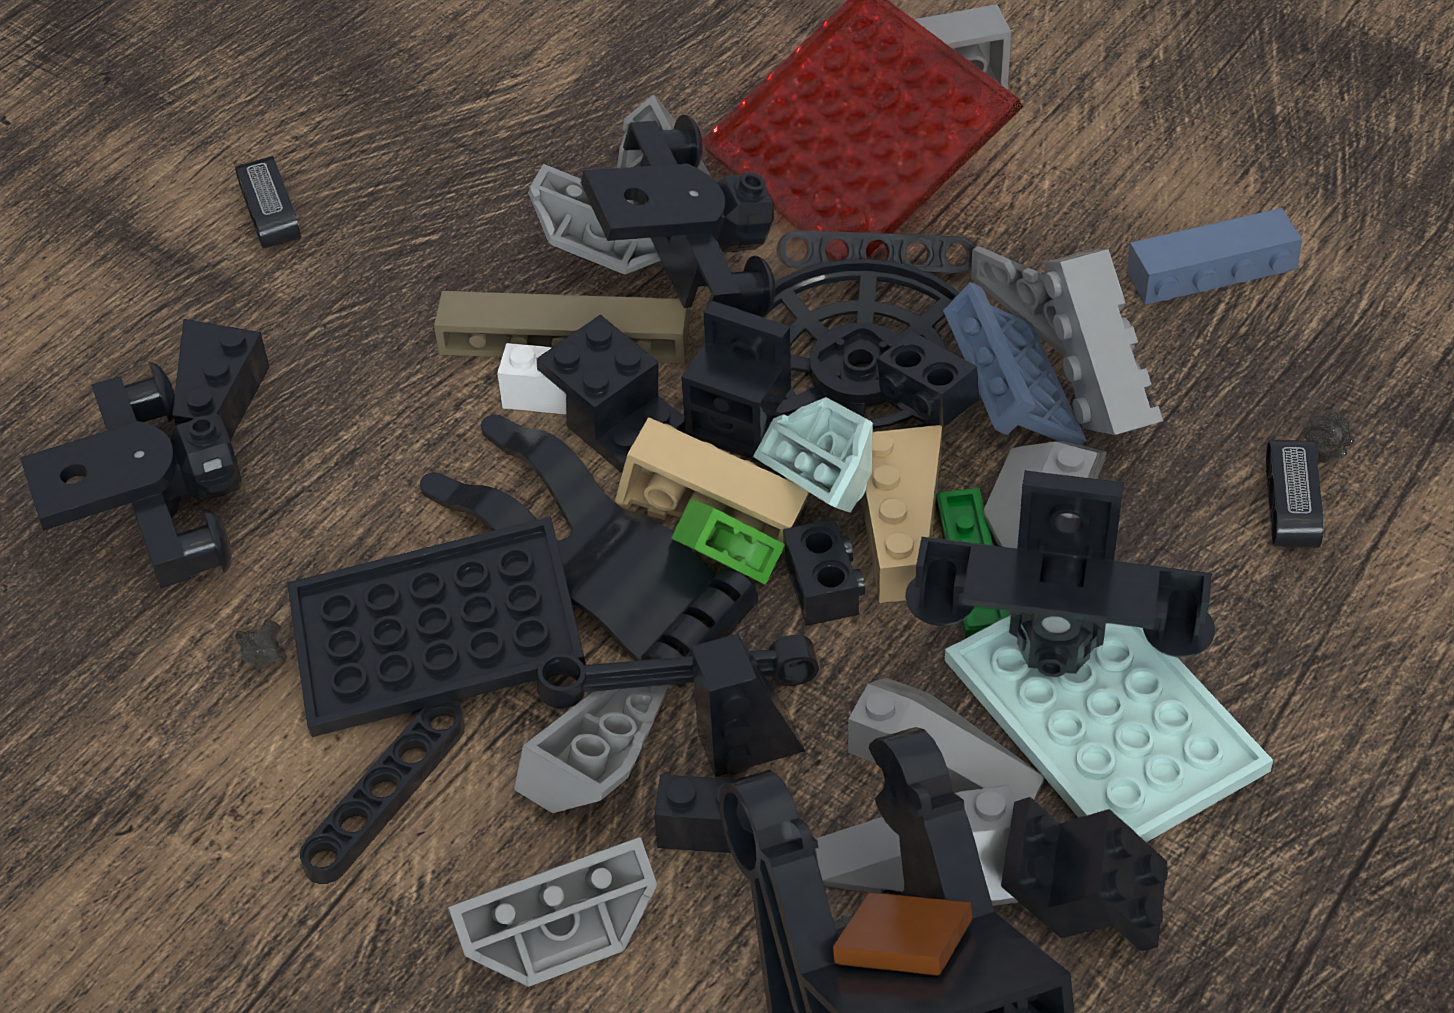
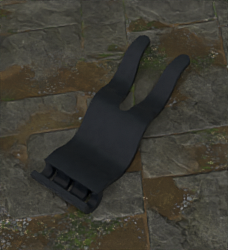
(615, 560)

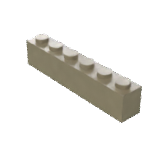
(488, 320)

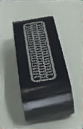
(268, 202)
(1294, 493)

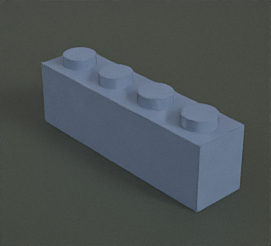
(1213, 256)

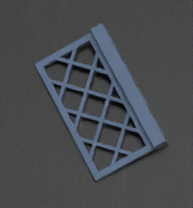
(1012, 368)

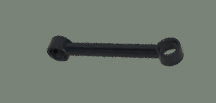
(788, 660)

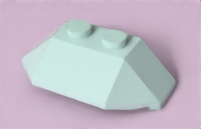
(821, 451)

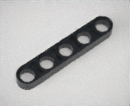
(895, 243)
(380, 810)

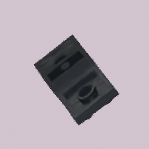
(736, 379)
(607, 388)
(1085, 874)

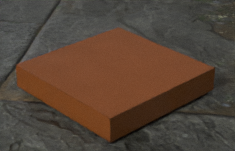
(903, 933)

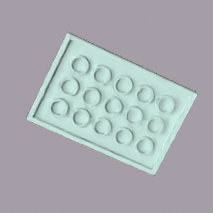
(1118, 733)

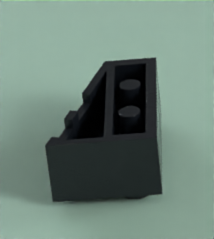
(218, 372)
(738, 709)

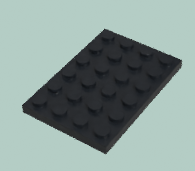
(431, 625)

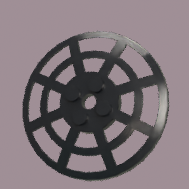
(858, 341)

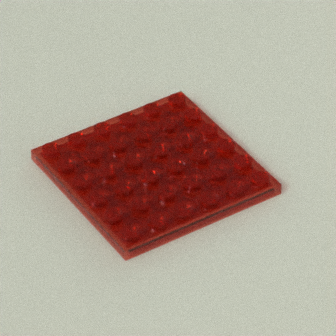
(862, 123)

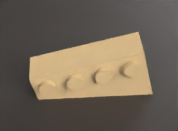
(672, 467)
(900, 504)

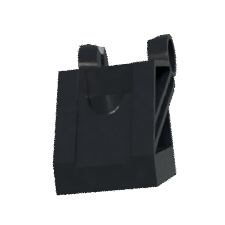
(991, 966)

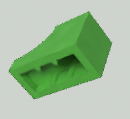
(728, 541)

